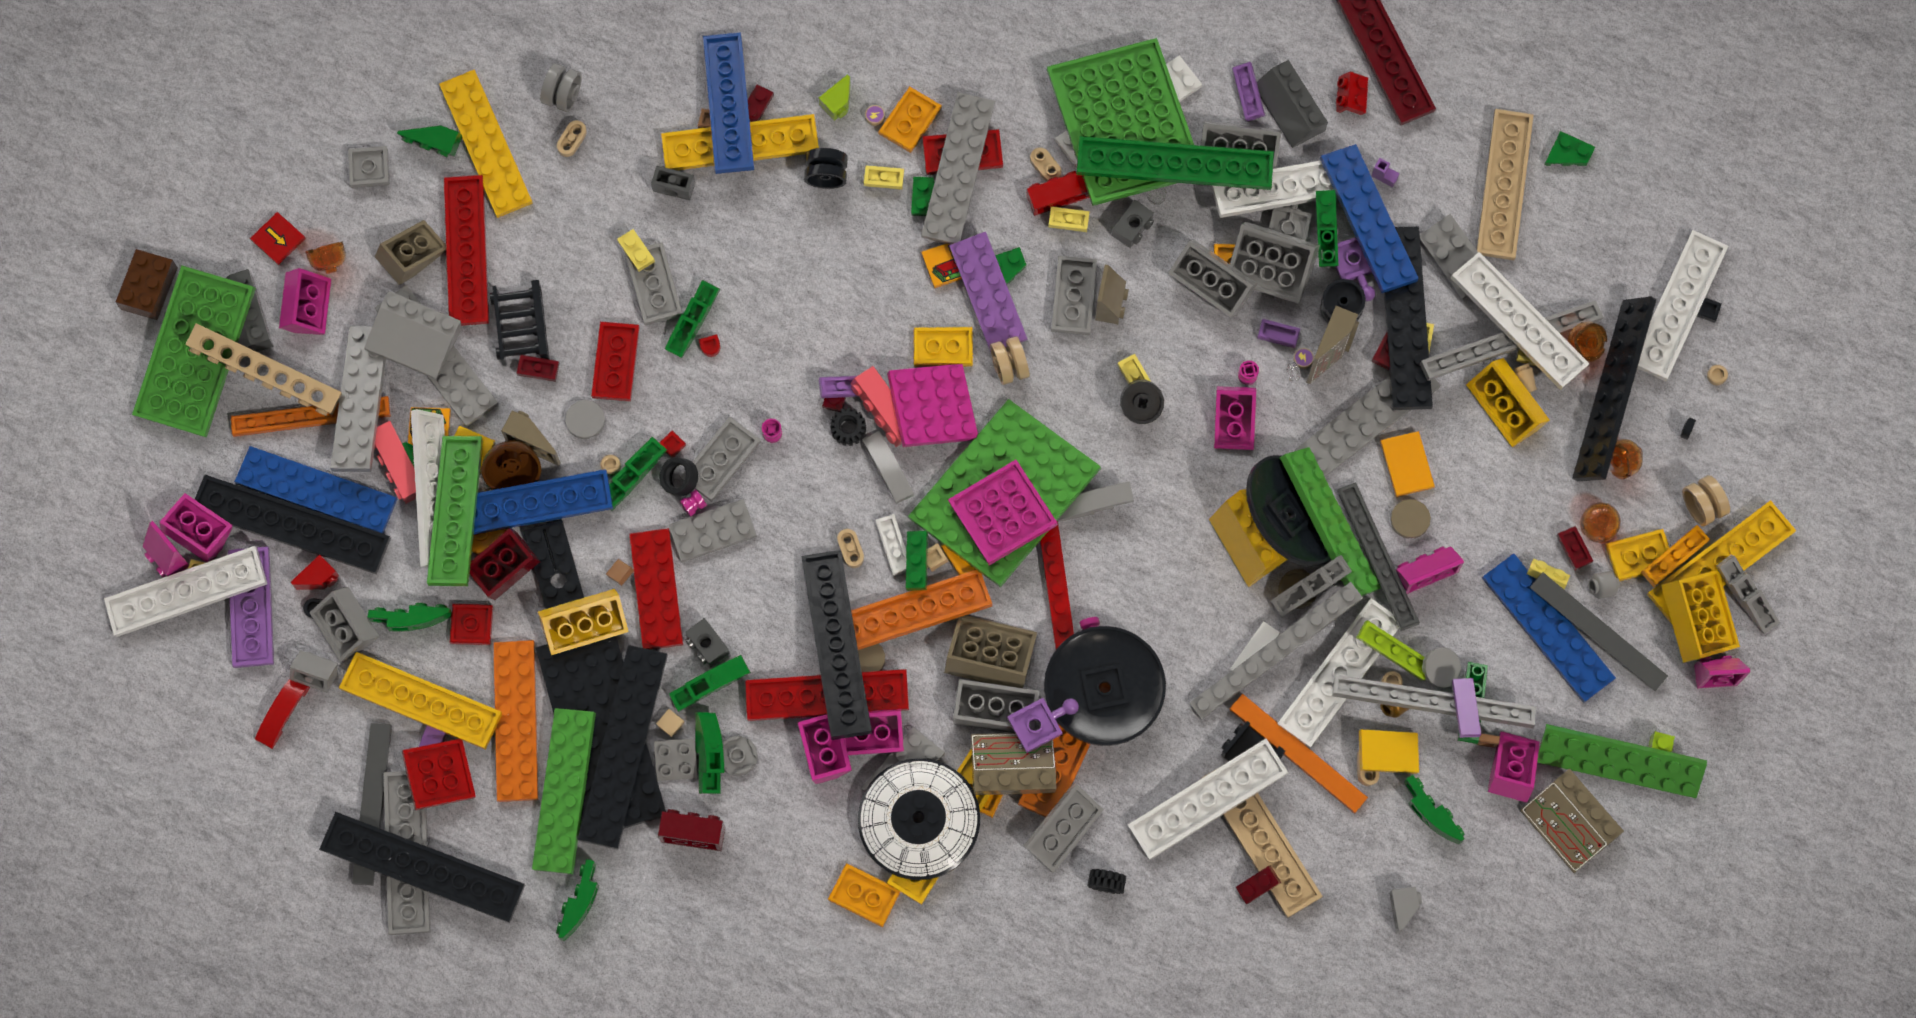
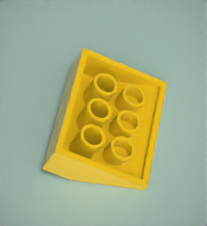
(1243, 540)
(1700, 616)

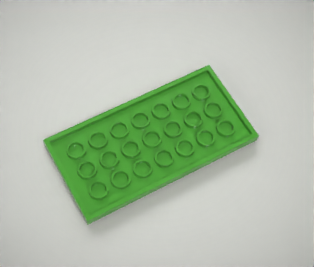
(180, 385)

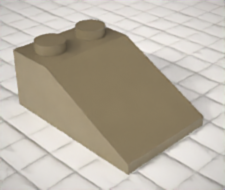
(410, 251)
(1111, 297)
(522, 429)

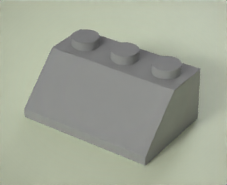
(344, 623)

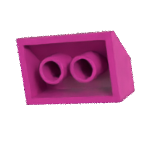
(305, 302)
(196, 528)
(1429, 568)
(885, 736)
(825, 757)

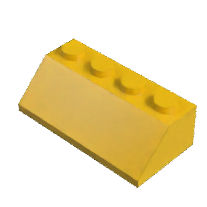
(1507, 402)
(583, 621)

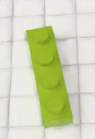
(1392, 649)

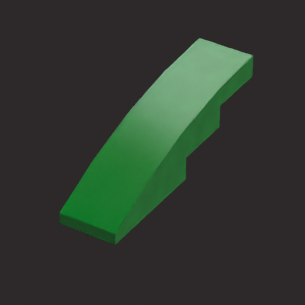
(692, 319)
(635, 470)

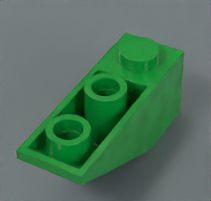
(436, 137)

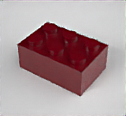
(502, 564)
(691, 830)

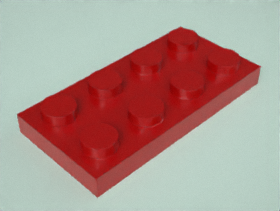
(990, 158)
(615, 361)

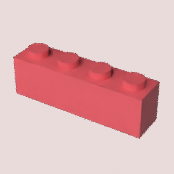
(878, 401)
(397, 462)

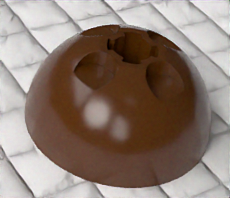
(510, 465)

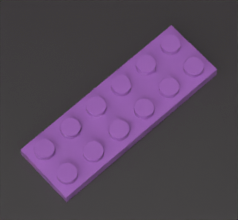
(987, 289)
(253, 621)

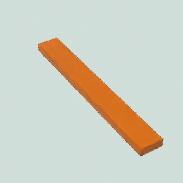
(290, 419)
(1299, 754)

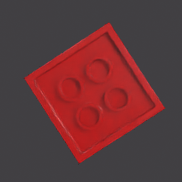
(438, 774)

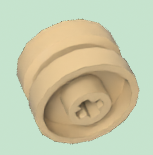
(1010, 360)
(1706, 500)

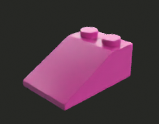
(1235, 418)
(163, 552)
(1720, 672)
(1514, 767)

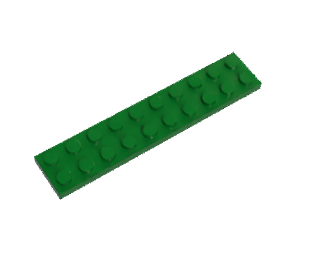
(1175, 163)

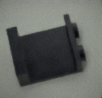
(1244, 740)

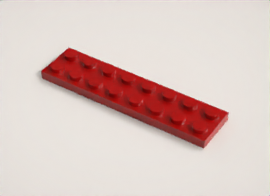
(466, 249)
(805, 695)

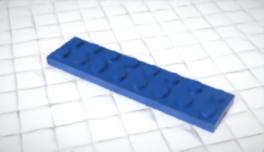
(728, 103)
(1369, 218)
(315, 490)
(542, 501)
(1549, 629)

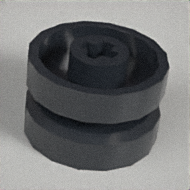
(826, 168)
(1344, 292)
(1153, 401)

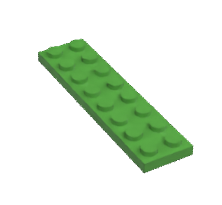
(455, 511)
(1329, 518)
(1621, 761)
(564, 791)

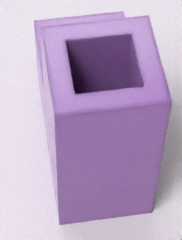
(1384, 173)

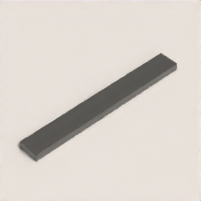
(1378, 556)
(1598, 631)
(373, 789)

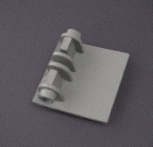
(675, 759)

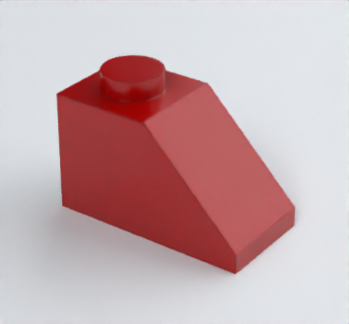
(316, 576)

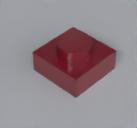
(834, 404)

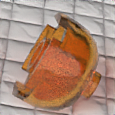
(327, 257)
(1588, 340)
(1626, 459)
(1600, 522)

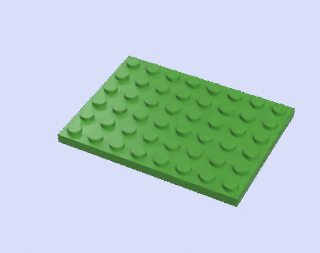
(1119, 97)
(1048, 460)

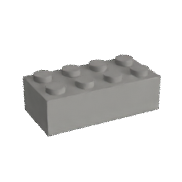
(1212, 278)
(990, 704)

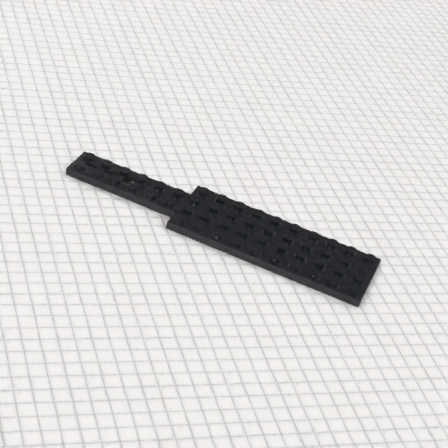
(587, 674)

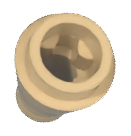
(1526, 376)

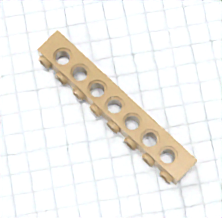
(201, 334)

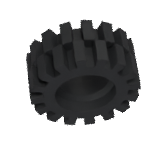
(842, 416)
(1106, 881)

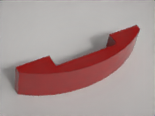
(279, 713)

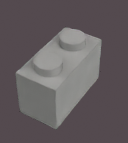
(313, 671)

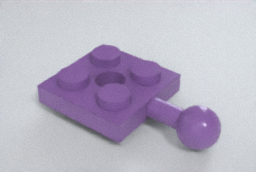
(1356, 270)
(1040, 712)

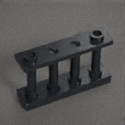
(535, 311)

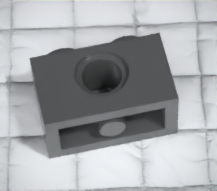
(673, 183)
(1135, 213)
(701, 632)

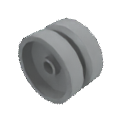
(561, 87)

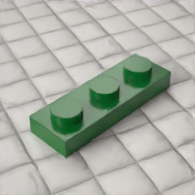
(916, 560)

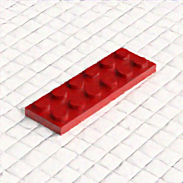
(656, 589)

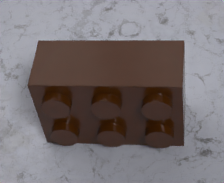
(146, 284)

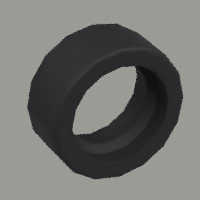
(666, 473)

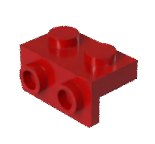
(1352, 93)

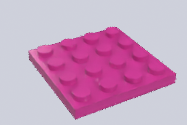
(932, 405)
(1002, 512)

